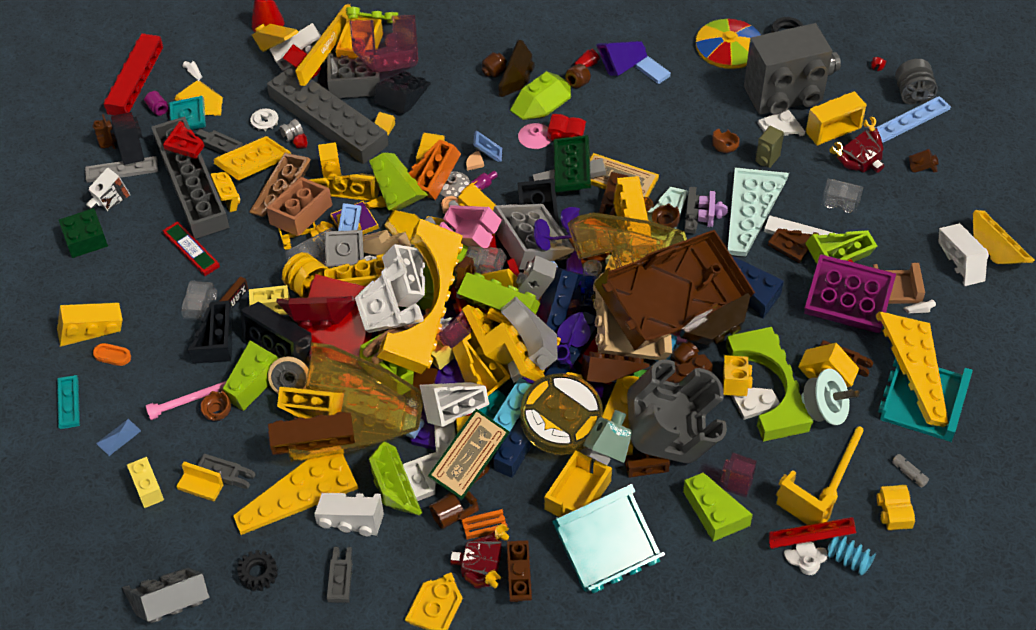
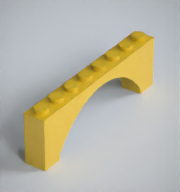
(414, 346)

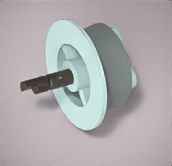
(828, 397)

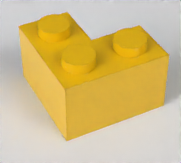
(828, 357)

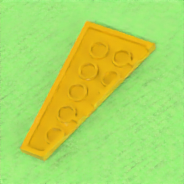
(917, 358)
(297, 492)

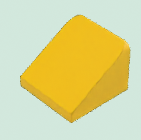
(385, 121)

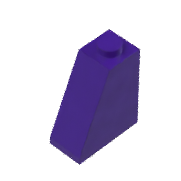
(621, 55)

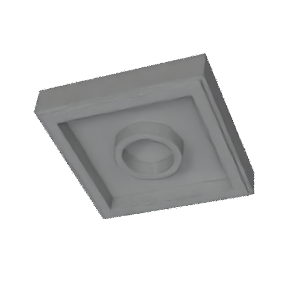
(343, 247)

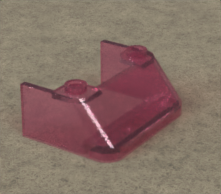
(400, 45)

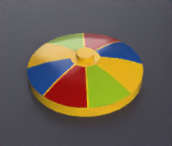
(725, 43)

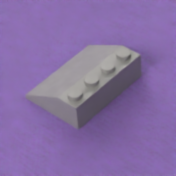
(517, 233)

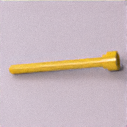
(842, 465)

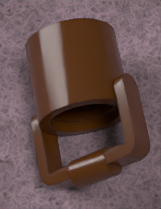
(449, 510)

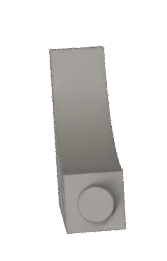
(537, 336)

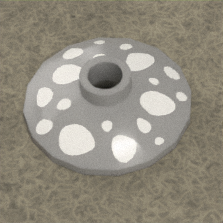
(455, 184)

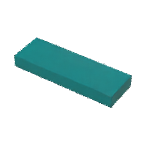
(68, 402)

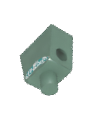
(610, 437)

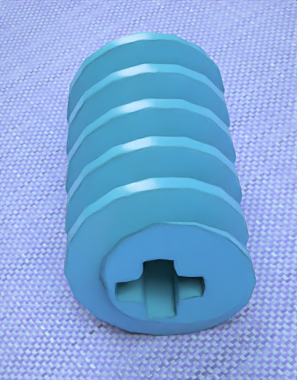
(850, 554)

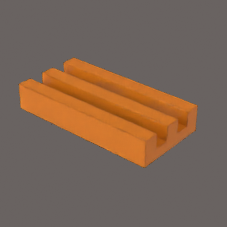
(469, 535)

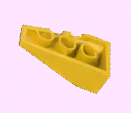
(272, 35)
(352, 186)

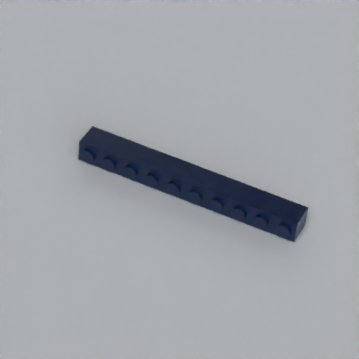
(516, 443)

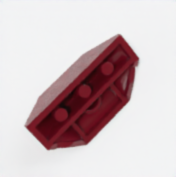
(318, 310)

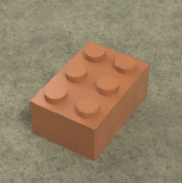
(299, 206)

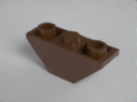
(519, 571)

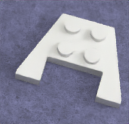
(378, 303)

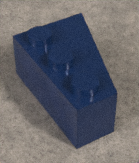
(765, 285)

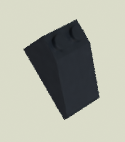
(539, 193)

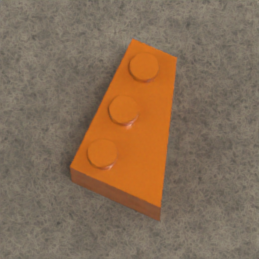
(435, 167)

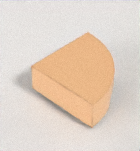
(474, 161)

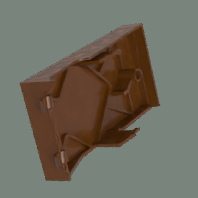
(672, 288)

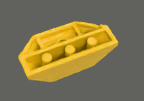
(998, 242)

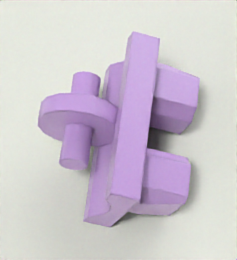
(713, 209)

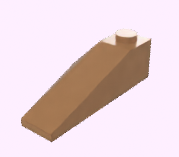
(286, 173)

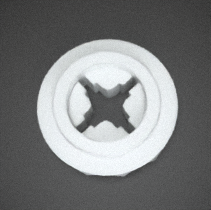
(266, 114)

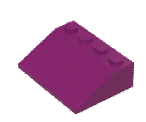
(849, 293)

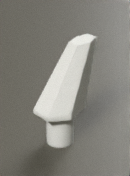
(193, 69)
(921, 307)

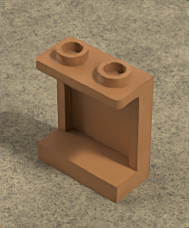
(907, 285)

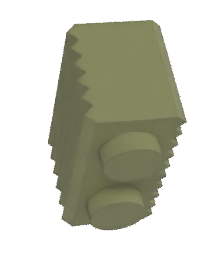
(769, 146)

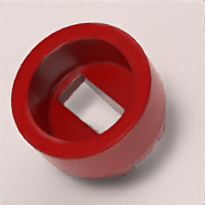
(878, 61)
(300, 141)

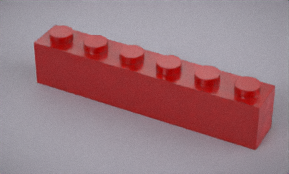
(133, 75)

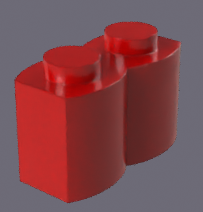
(565, 127)

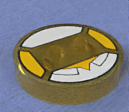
(560, 413)

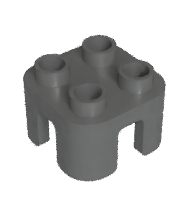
(671, 416)

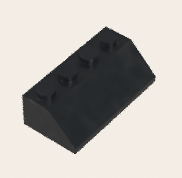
(274, 332)

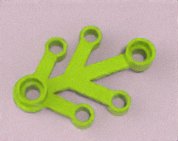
(354, 12)

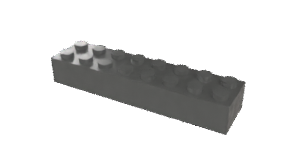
(328, 115)
(192, 185)

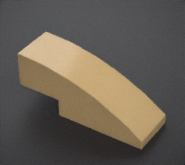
(381, 242)

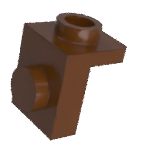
(923, 160)

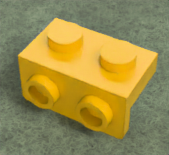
(226, 190)

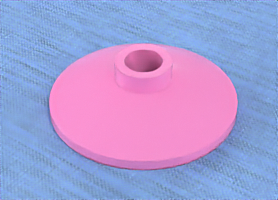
(534, 140)

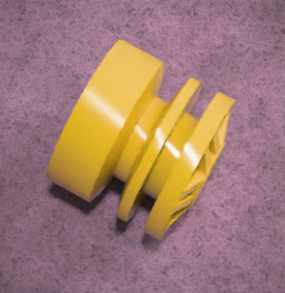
(300, 272)

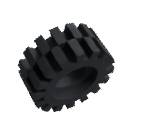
(253, 560)

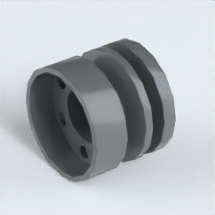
(916, 81)

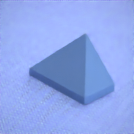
(487, 146)
(118, 437)

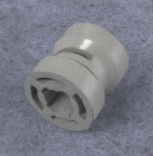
(291, 130)

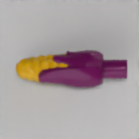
(482, 181)

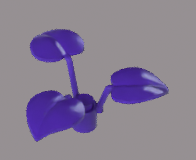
(543, 238)
(577, 333)

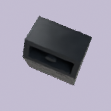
(400, 91)

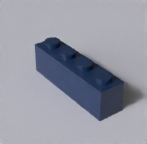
(557, 298)

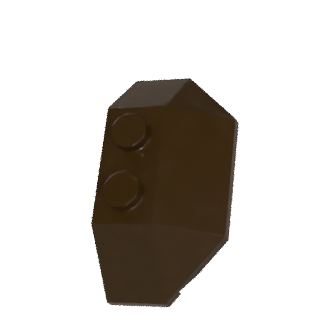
(517, 70)
(718, 323)

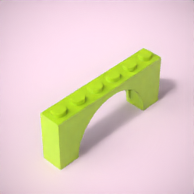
(791, 414)

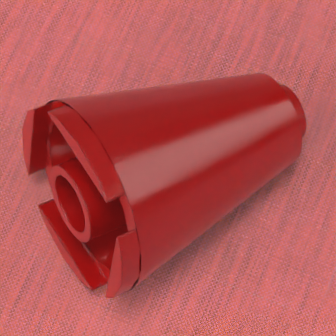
(266, 13)

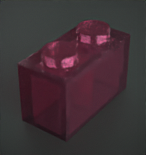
(455, 330)
(738, 474)

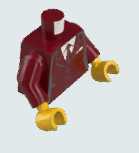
(863, 151)
(482, 558)

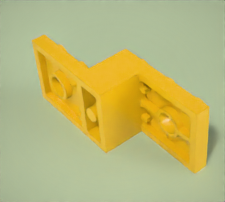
(502, 343)

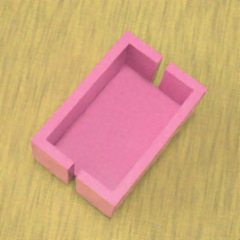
(473, 223)

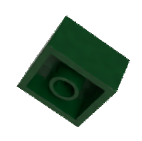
(83, 233)

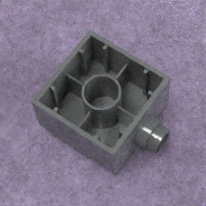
(789, 69)

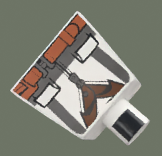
(107, 191)

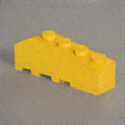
(629, 198)

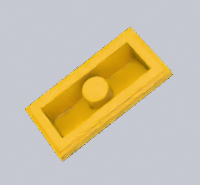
(504, 276)

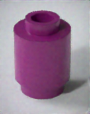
(156, 103)

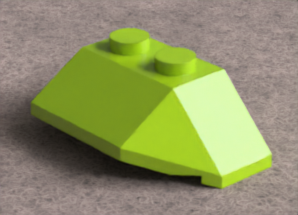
(541, 96)
(392, 480)

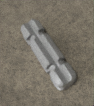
(910, 470)

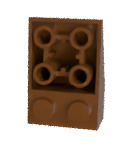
(607, 369)

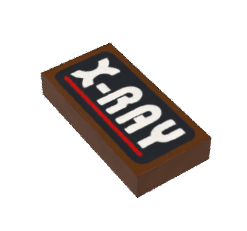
(236, 291)

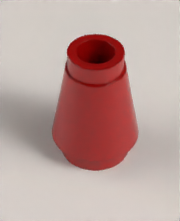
(588, 59)

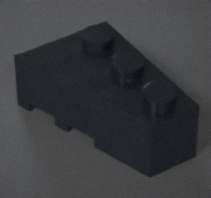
(128, 135)
(214, 337)

